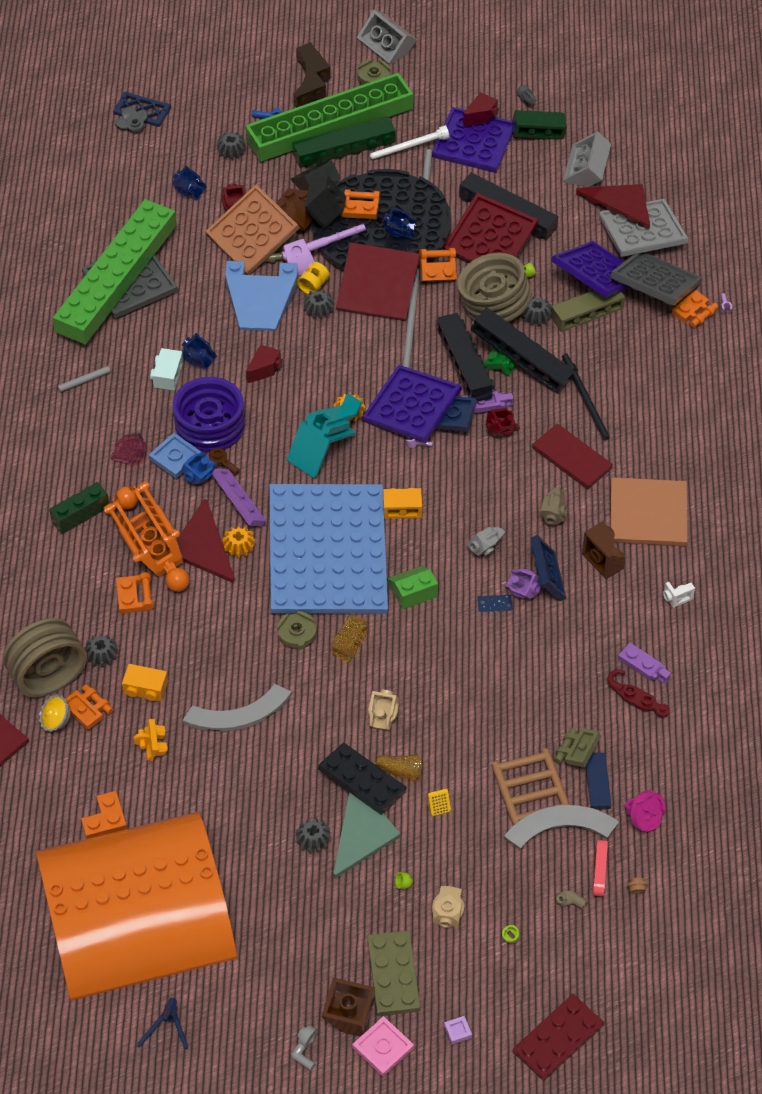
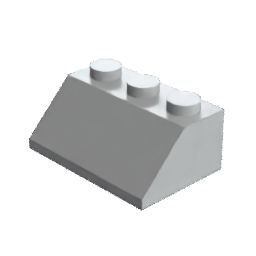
(386, 37)
(587, 160)

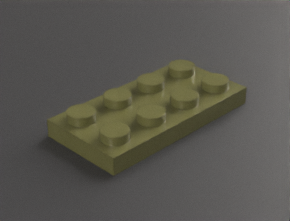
(393, 973)

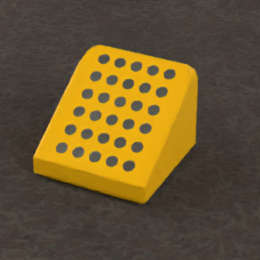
(439, 802)

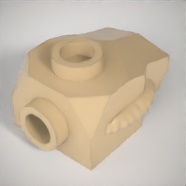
(383, 709)
(448, 907)

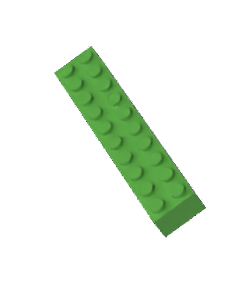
(346, 109)
(114, 271)

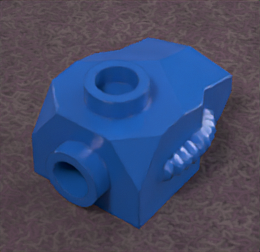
(198, 468)

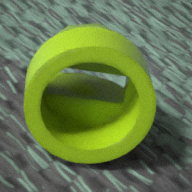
(529, 270)
(403, 880)
(514, 930)

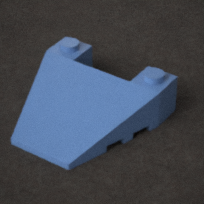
(259, 299)

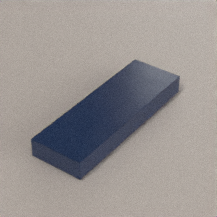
(598, 782)

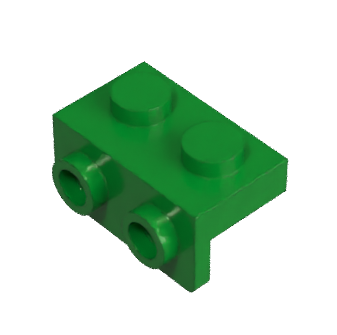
(497, 360)

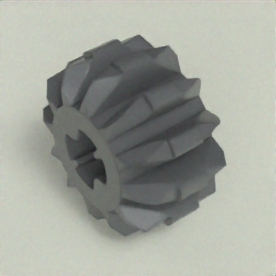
(231, 145)
(318, 304)
(537, 311)
(101, 650)
(320, 833)

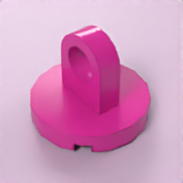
(646, 810)

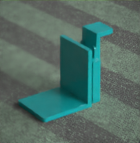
(319, 431)

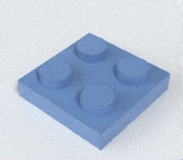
(173, 454)

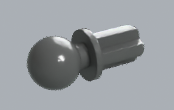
(526, 94)

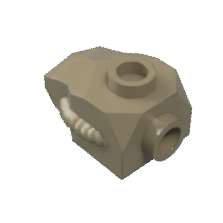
(554, 507)

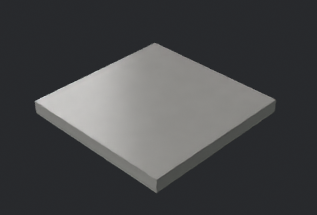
(634, 238)

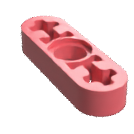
(600, 868)

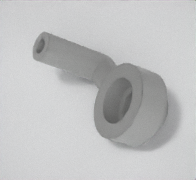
(306, 1038)

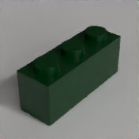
(539, 124)
(79, 508)

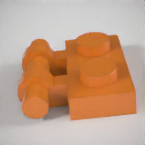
(691, 305)
(84, 711)

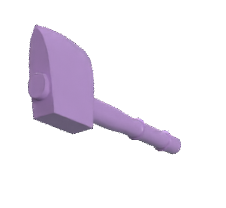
(300, 253)

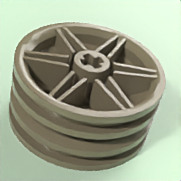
(495, 283)
(44, 657)

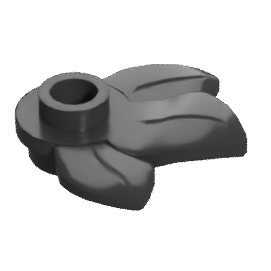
(132, 120)

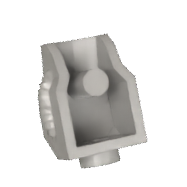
(485, 541)

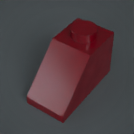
(480, 110)
(263, 364)

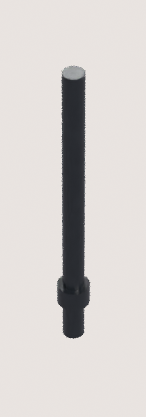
(586, 398)

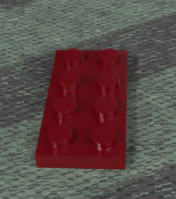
(558, 1037)

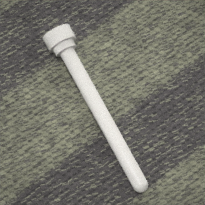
(441, 133)

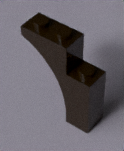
(316, 72)

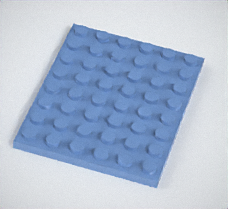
(327, 549)

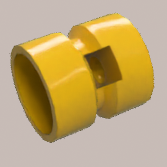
(313, 277)

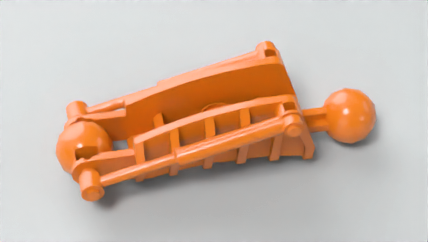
(144, 548)

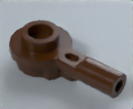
(220, 457)

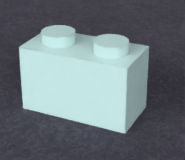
(167, 369)

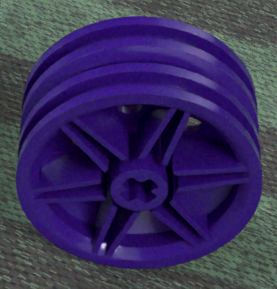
(203, 418)

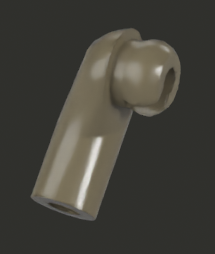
(570, 897)

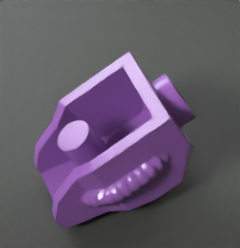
(523, 583)

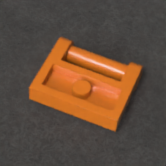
(359, 208)
(439, 270)
(128, 593)

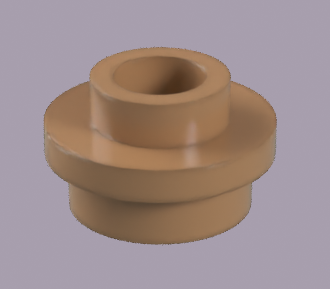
(637, 885)

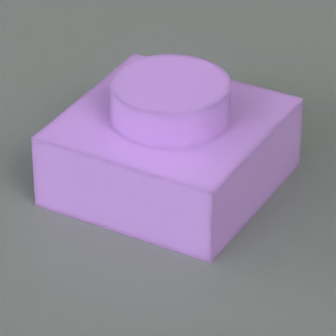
(458, 1030)

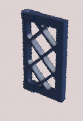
(152, 104)

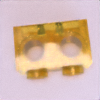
(350, 638)

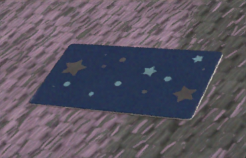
(495, 603)

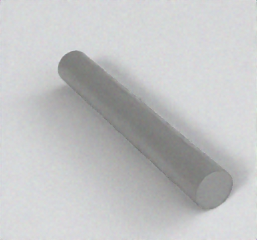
(85, 378)

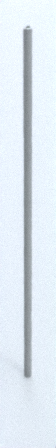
(412, 308)

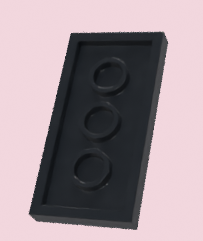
(362, 778)

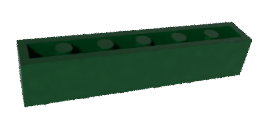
(344, 142)

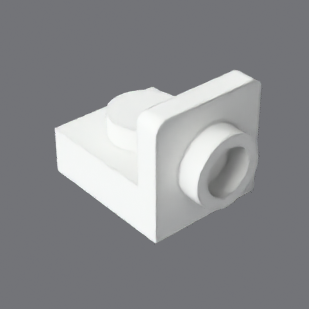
(679, 595)

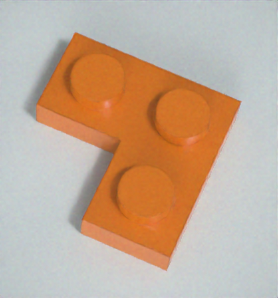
(109, 820)

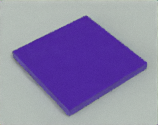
(474, 145)
(592, 266)
(412, 403)

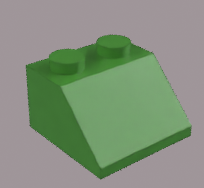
(414, 586)

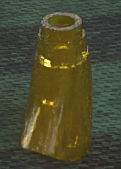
(402, 766)

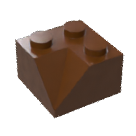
(293, 205)
(601, 552)
(349, 1006)

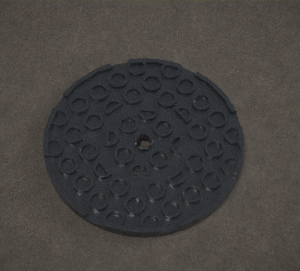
(402, 191)

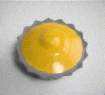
(54, 713)

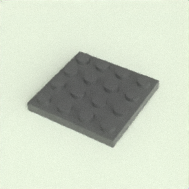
(656, 278)
(148, 287)

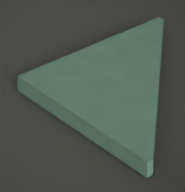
(362, 835)

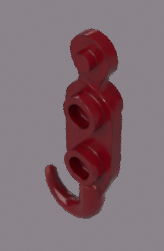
(637, 696)

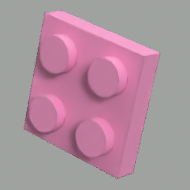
(383, 1046)

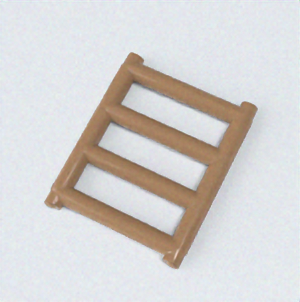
(505, 784)

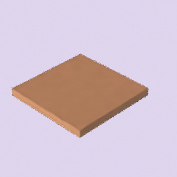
(252, 229)
(649, 511)

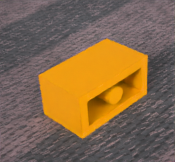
(402, 503)
(145, 682)

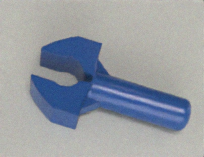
(260, 114)

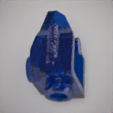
(188, 183)
(399, 223)
(198, 351)

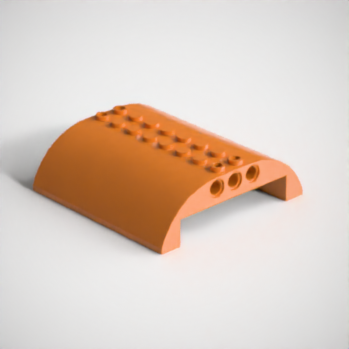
(136, 905)

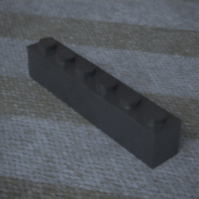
(475, 184)
(522, 350)
(465, 357)

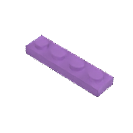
(239, 497)

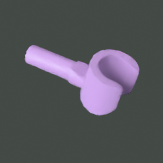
(725, 304)
(412, 443)

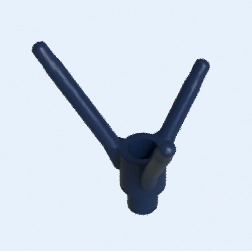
(169, 1014)

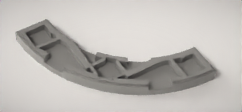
(238, 718)
(557, 817)

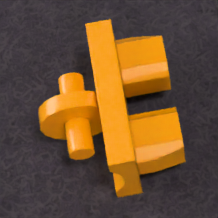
(148, 740)

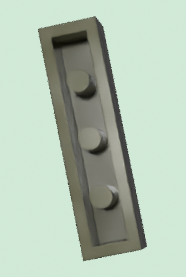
(585, 309)

